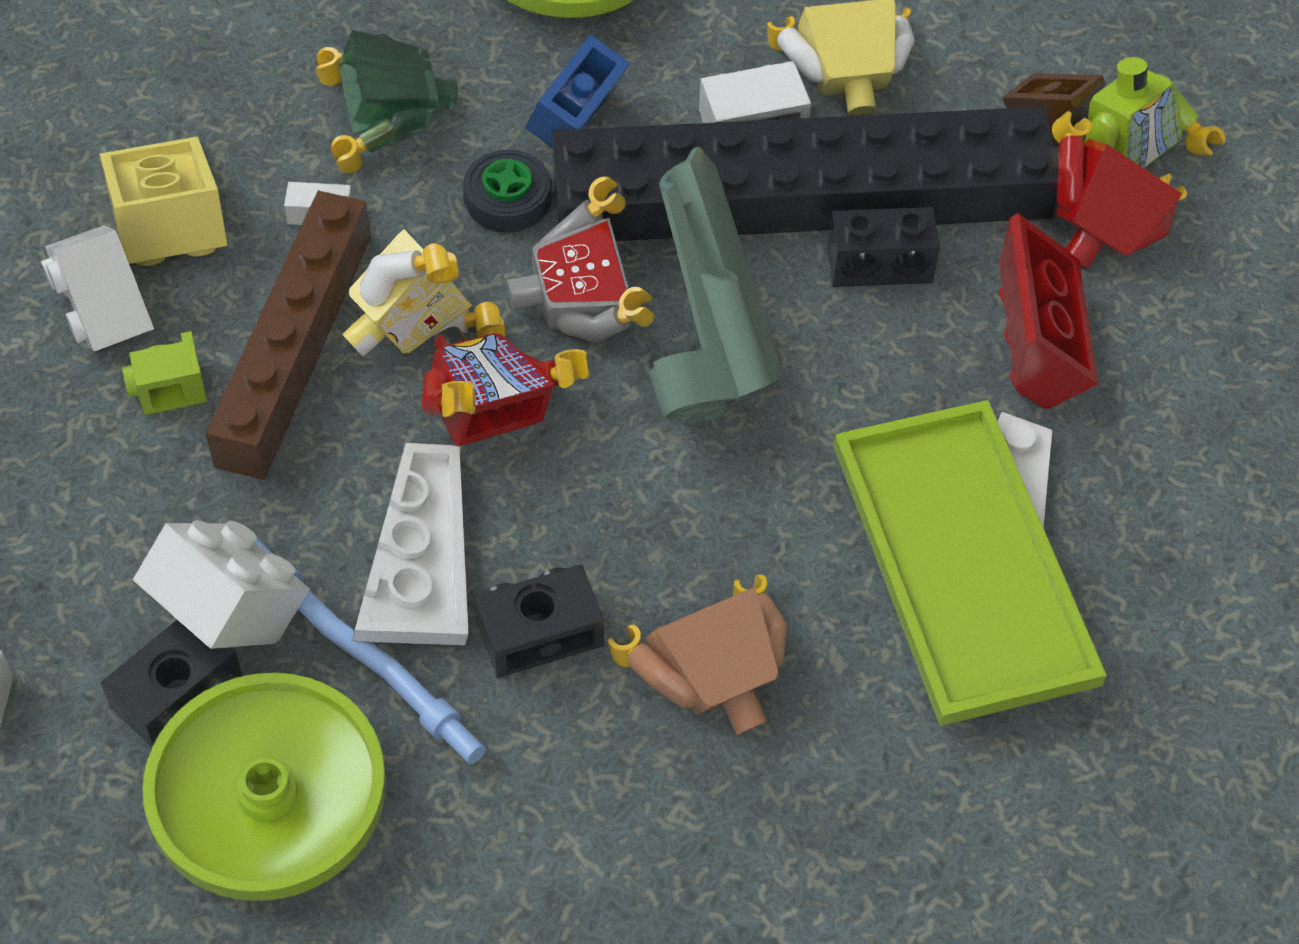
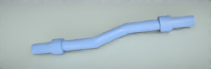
(435, 714)

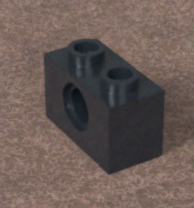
(521, 643)
(139, 685)

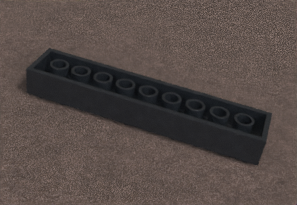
(802, 169)

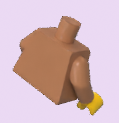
(714, 655)

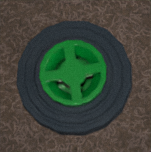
(488, 186)

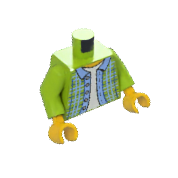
(1145, 116)

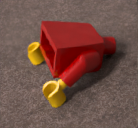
(1108, 196)

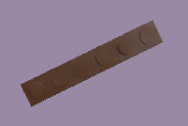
(289, 336)

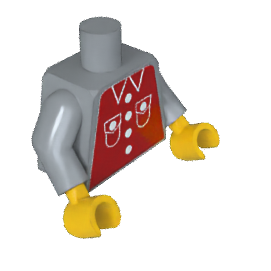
(582, 275)

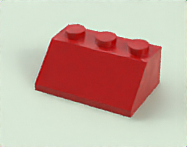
(1045, 316)

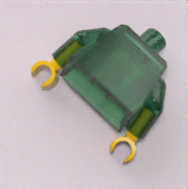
(385, 91)

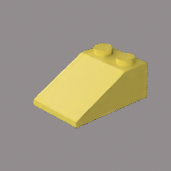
(164, 201)

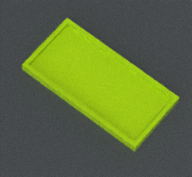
(967, 563)

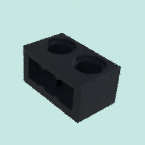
(883, 247)

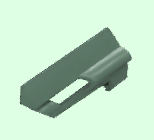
(725, 305)

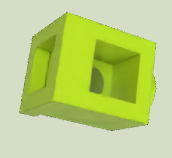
(165, 376)

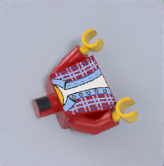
(491, 386)

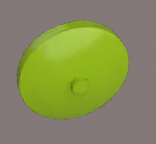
(264, 786)

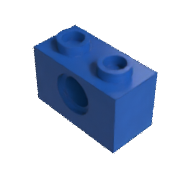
(578, 90)

